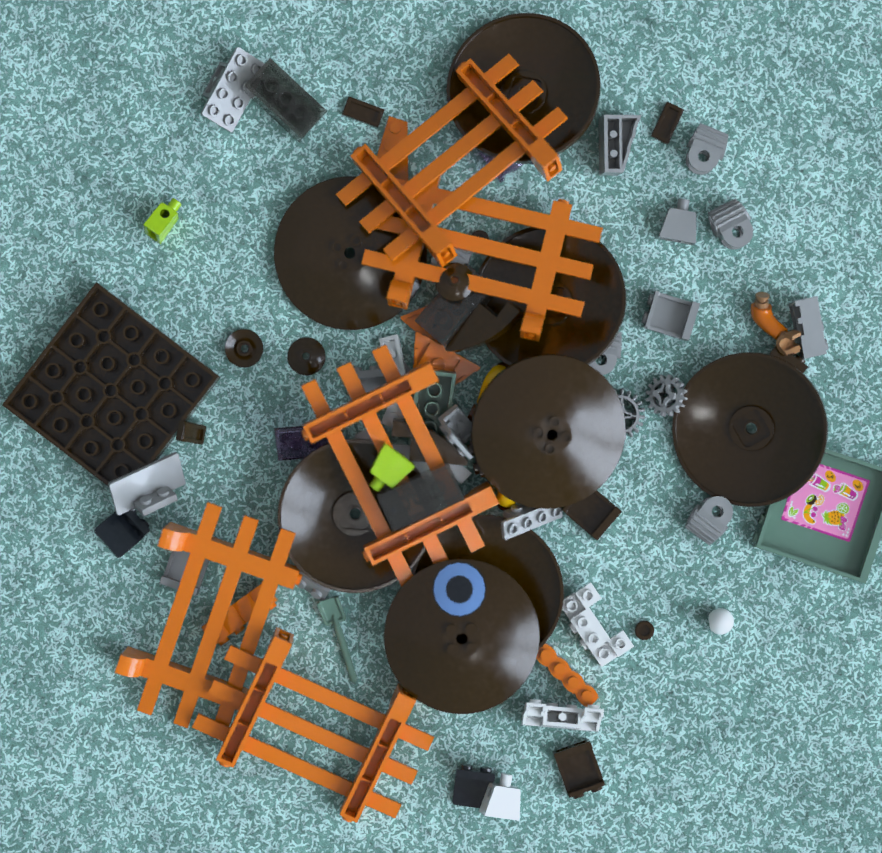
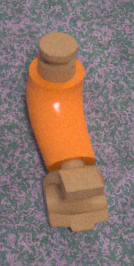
(763, 316)

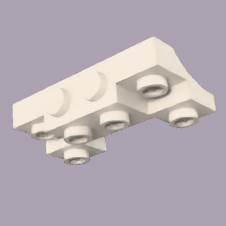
(592, 633)
(562, 717)

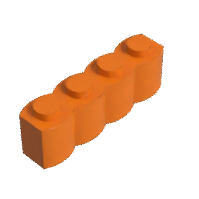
(239, 614)
(570, 678)

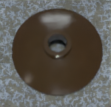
(454, 291)
(236, 341)
(316, 358)

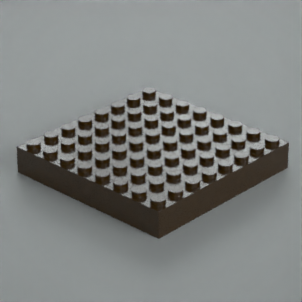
(110, 388)

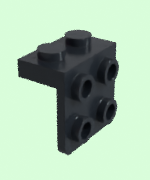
(122, 532)
(471, 785)

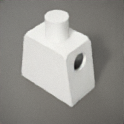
(501, 799)

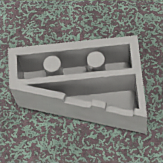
(615, 141)
(808, 321)

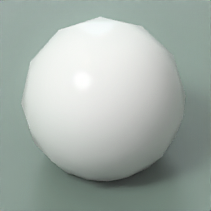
(720, 621)

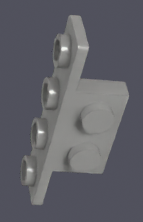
(523, 518)

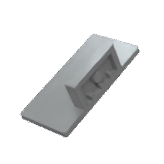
(225, 89)
(148, 486)

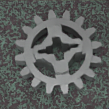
(667, 388)

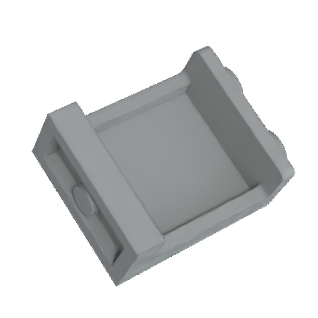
(670, 315)
(175, 569)

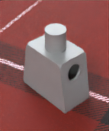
(679, 224)

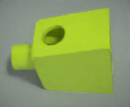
(159, 227)
(389, 468)

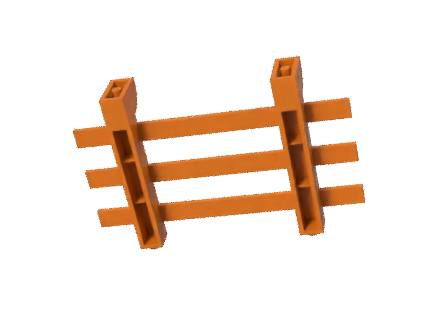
(502, 113)
(547, 262)
(364, 406)
(238, 559)
(253, 704)

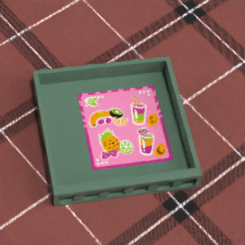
(829, 520)

